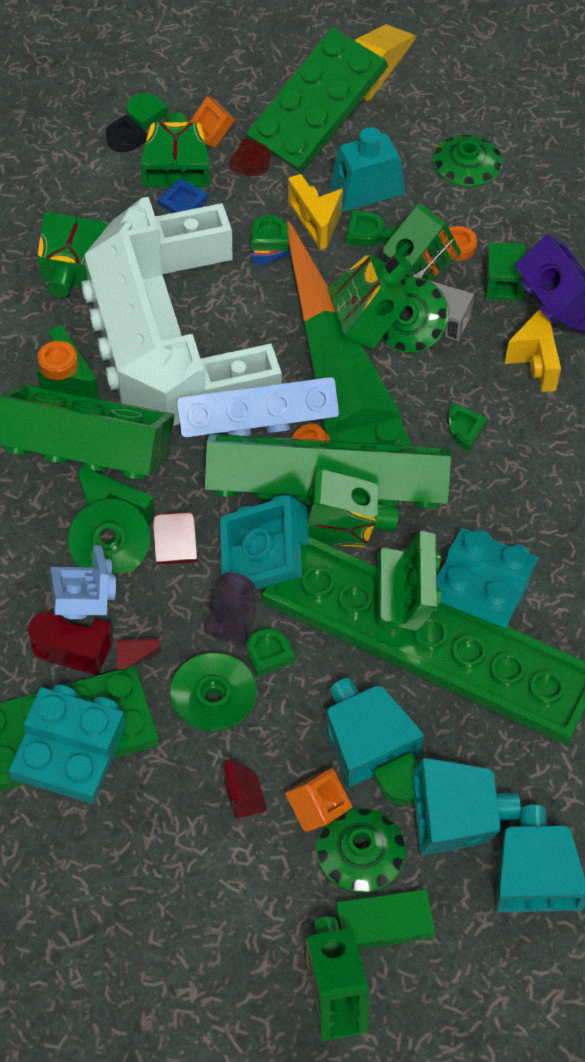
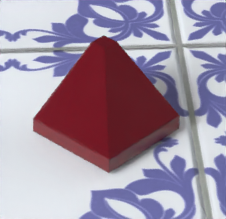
(135, 652)

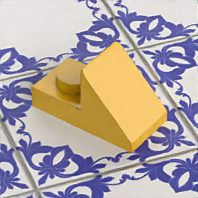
(316, 213)
(536, 345)

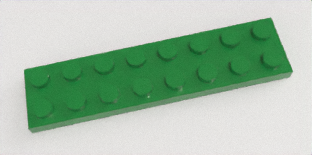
(451, 649)

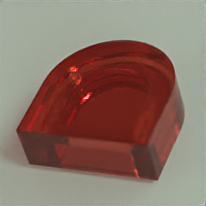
(251, 158)

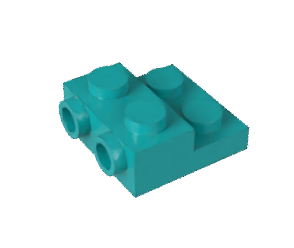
(265, 541)
(485, 576)
(68, 743)

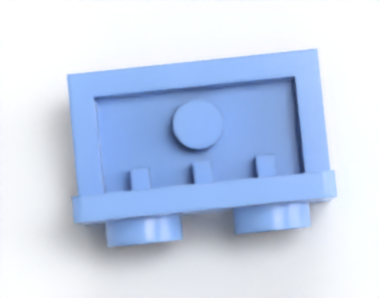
(83, 589)

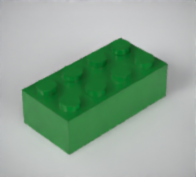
(85, 430)

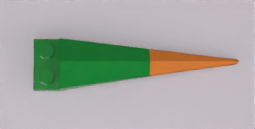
(363, 401)

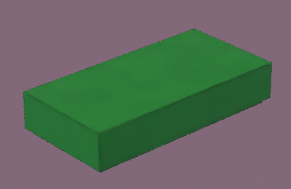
(387, 919)

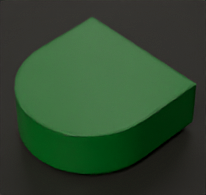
(146, 109)
(364, 229)
(269, 234)
(269, 651)
(396, 780)

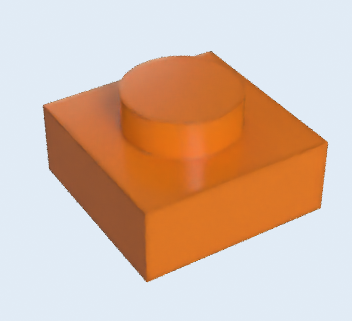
(214, 121)

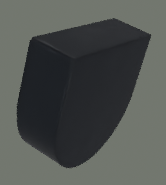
(125, 135)

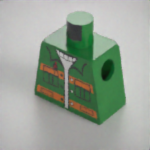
(424, 243)

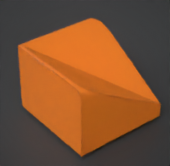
(318, 800)

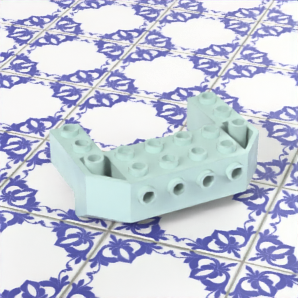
(135, 314)

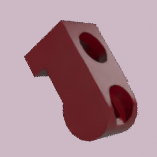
(70, 643)

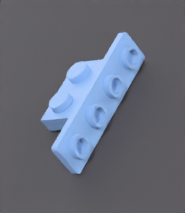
(257, 407)

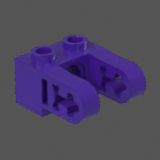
(557, 280)

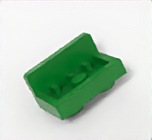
(408, 583)

